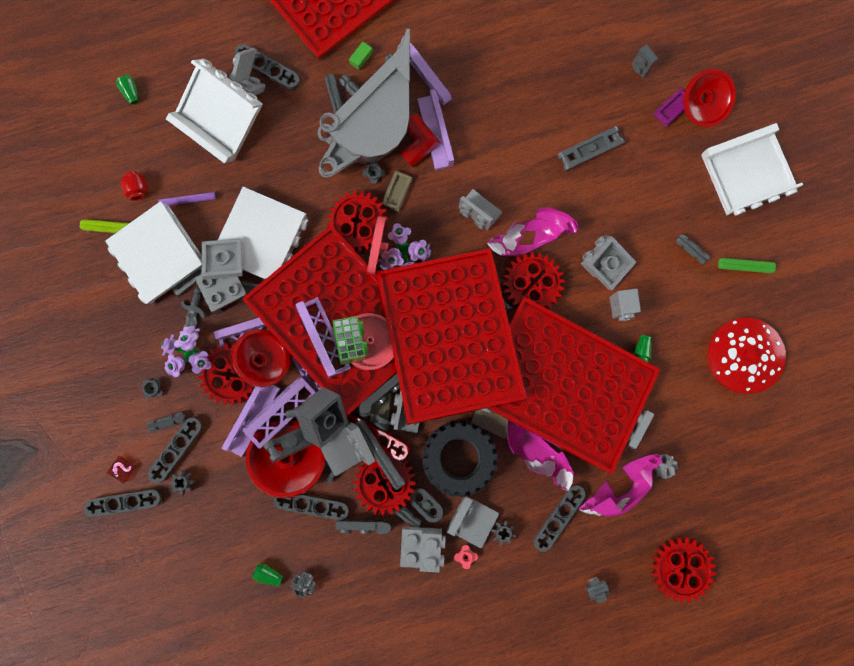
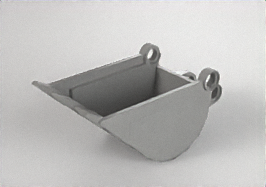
(373, 118)

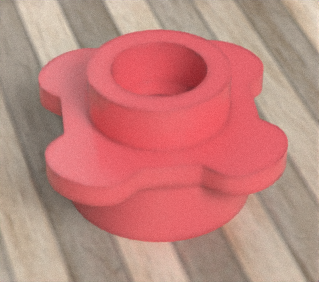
(459, 557)

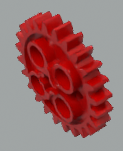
(340, 218)
(520, 271)
(227, 391)
(369, 492)
(665, 568)

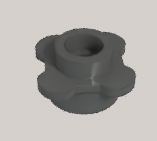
(373, 177)
(148, 393)

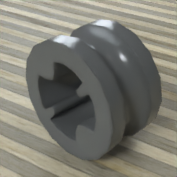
(381, 422)

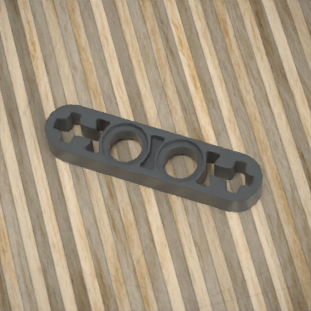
(268, 66)
(173, 448)
(123, 503)
(311, 507)
(561, 519)

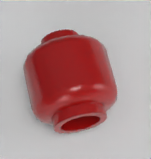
(134, 186)

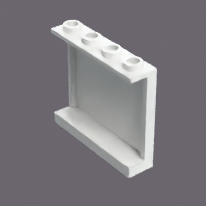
(215, 111)
(749, 170)
(266, 230)
(155, 252)

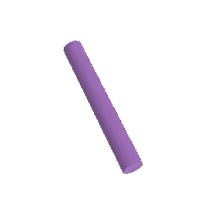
(189, 198)

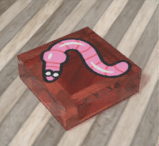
(121, 469)

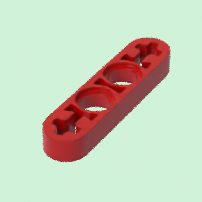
(378, 432)

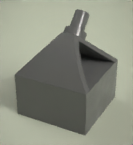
(320, 417)

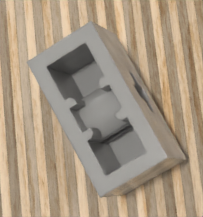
(625, 304)

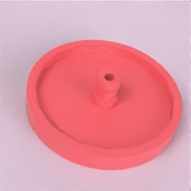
(377, 245)
(378, 342)

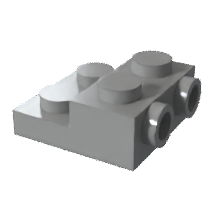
(608, 261)
(422, 548)

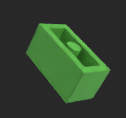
(361, 55)

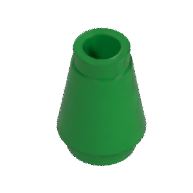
(128, 89)
(643, 348)
(266, 575)

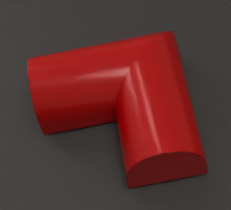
(423, 141)

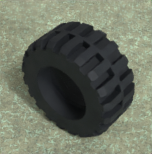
(486, 458)

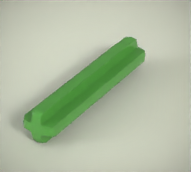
(746, 265)

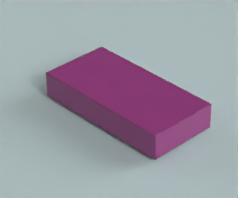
(671, 108)

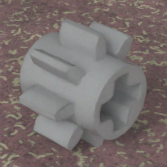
(667, 467)

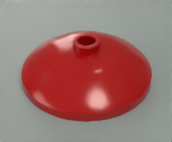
(718, 97)
(272, 355)

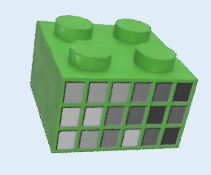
(349, 340)

